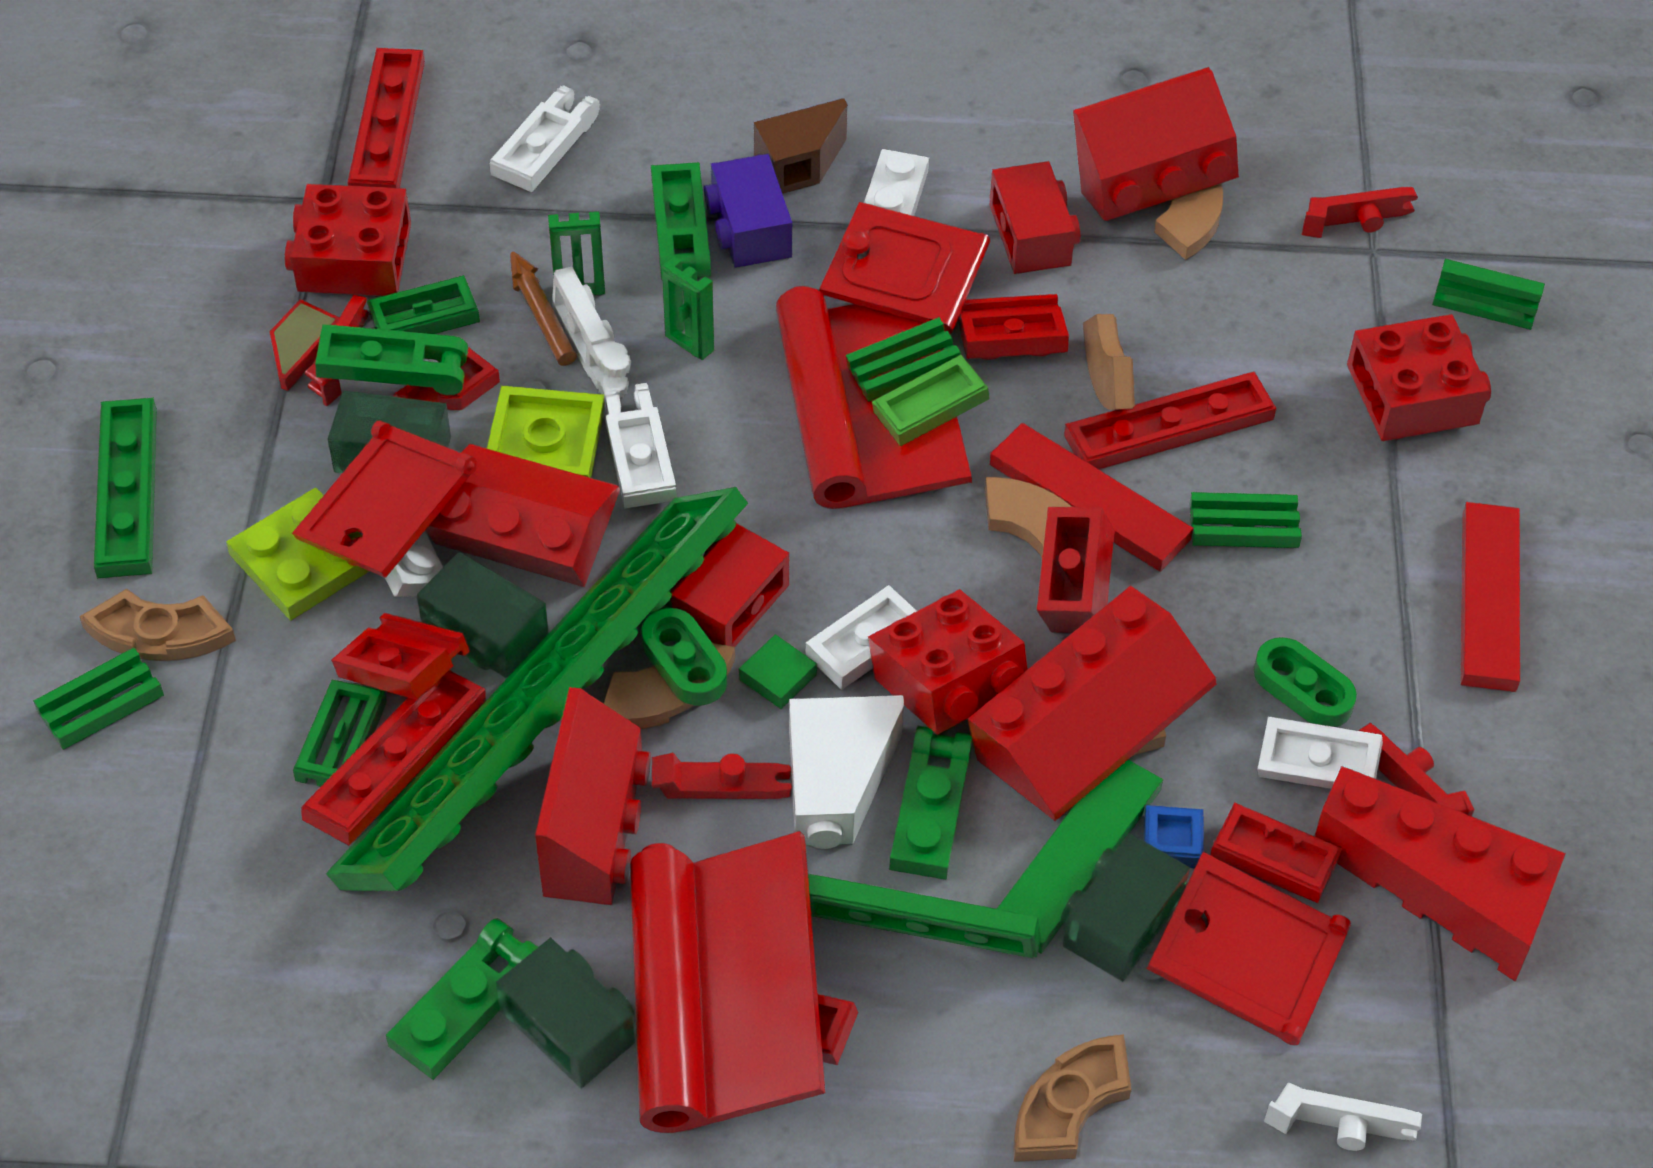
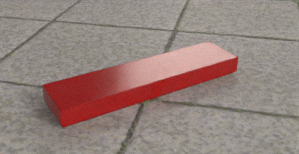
(387, 118)
(1171, 421)
(1137, 522)
(1490, 597)
(392, 758)

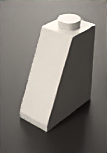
(839, 761)

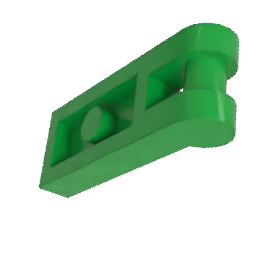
(681, 215)
(392, 357)
(931, 804)
(458, 1003)

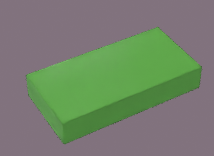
(930, 400)

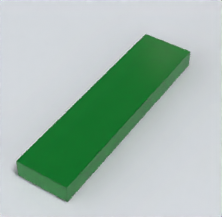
(125, 488)
(1072, 851)
(924, 916)

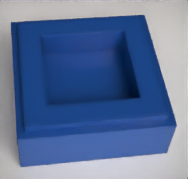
(1175, 832)

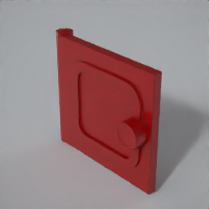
(911, 265)
(387, 496)
(1259, 953)

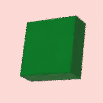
(778, 671)

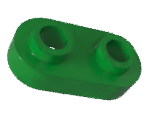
(686, 661)
(1308, 682)

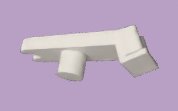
(1350, 1115)

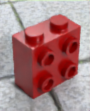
(349, 240)
(1418, 377)
(947, 660)

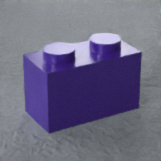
(749, 211)

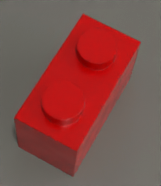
(1033, 217)
(1074, 566)
(733, 585)

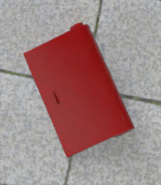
(843, 441)
(723, 983)

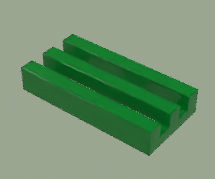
(574, 229)
(1488, 294)
(694, 314)
(424, 315)
(899, 353)
(1244, 513)
(94, 692)
(305, 765)

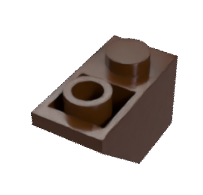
(802, 143)

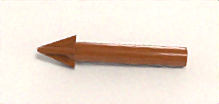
(525, 280)

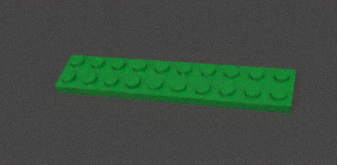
(535, 694)

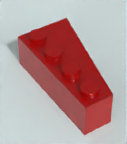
(1443, 864)

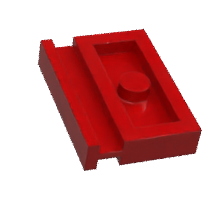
(1013, 327)
(400, 656)

